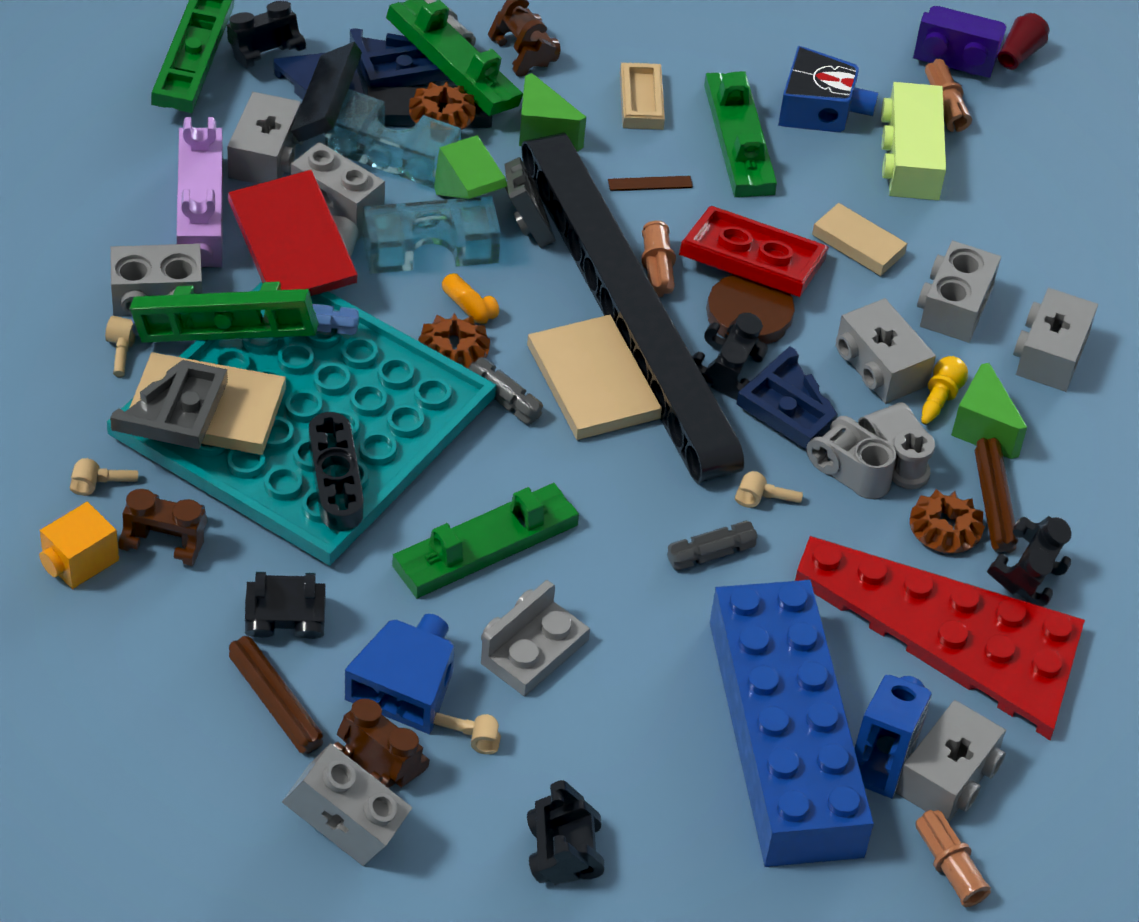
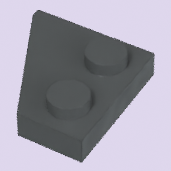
(526, 198)
(175, 407)

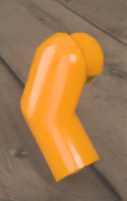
(469, 300)

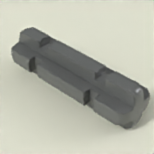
(509, 392)
(712, 545)

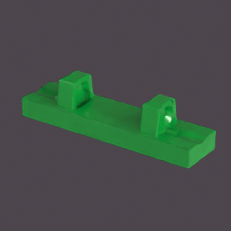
(191, 54)
(460, 61)
(740, 134)
(224, 315)
(484, 539)

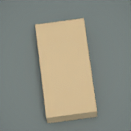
(642, 96)
(859, 239)

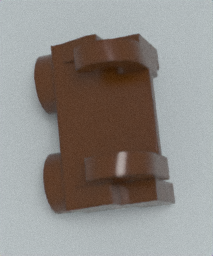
(532, 41)
(148, 512)
(380, 746)

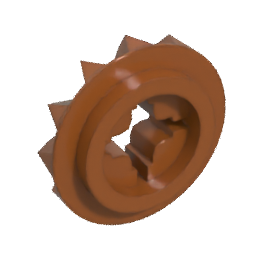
(458, 112)
(472, 339)
(937, 532)

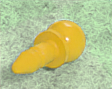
(948, 377)

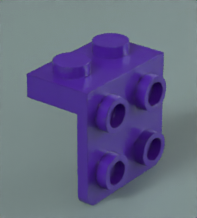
(960, 40)

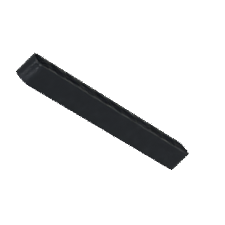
(626, 294)

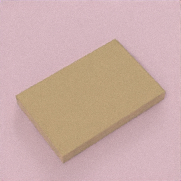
(594, 377)
(244, 411)

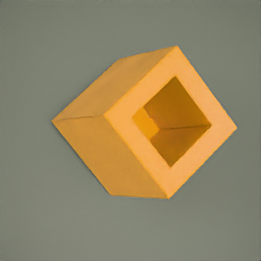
(78, 545)

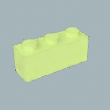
(914, 141)

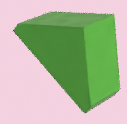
(549, 114)
(467, 170)
(989, 414)

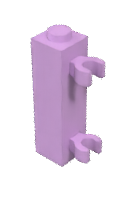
(201, 190)

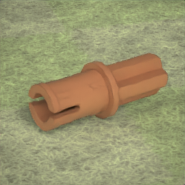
(954, 108)
(658, 257)
(952, 858)

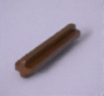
(996, 495)
(276, 695)

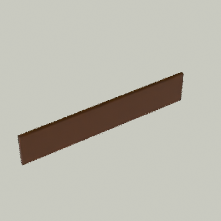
(650, 183)

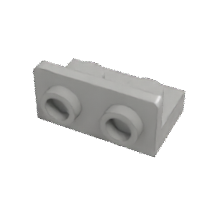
(531, 639)

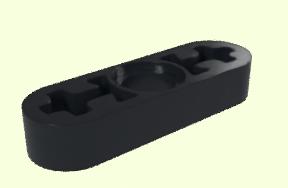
(328, 486)

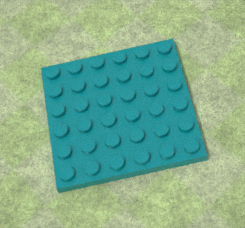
(390, 387)

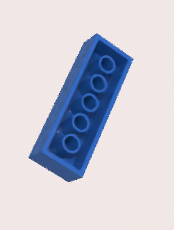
(790, 724)

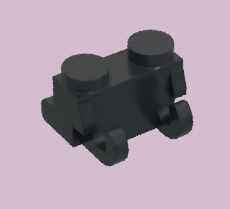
(259, 33)
(733, 353)
(1037, 561)
(285, 604)
(565, 837)

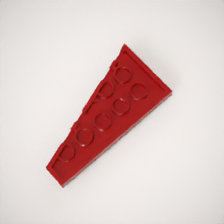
(964, 631)

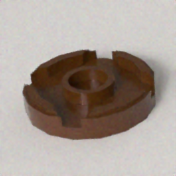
(740, 295)

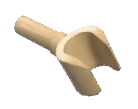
(120, 331)
(88, 473)
(755, 486)
(483, 730)

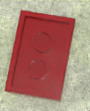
(293, 234)
(754, 250)

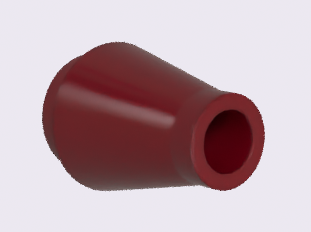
(1024, 39)

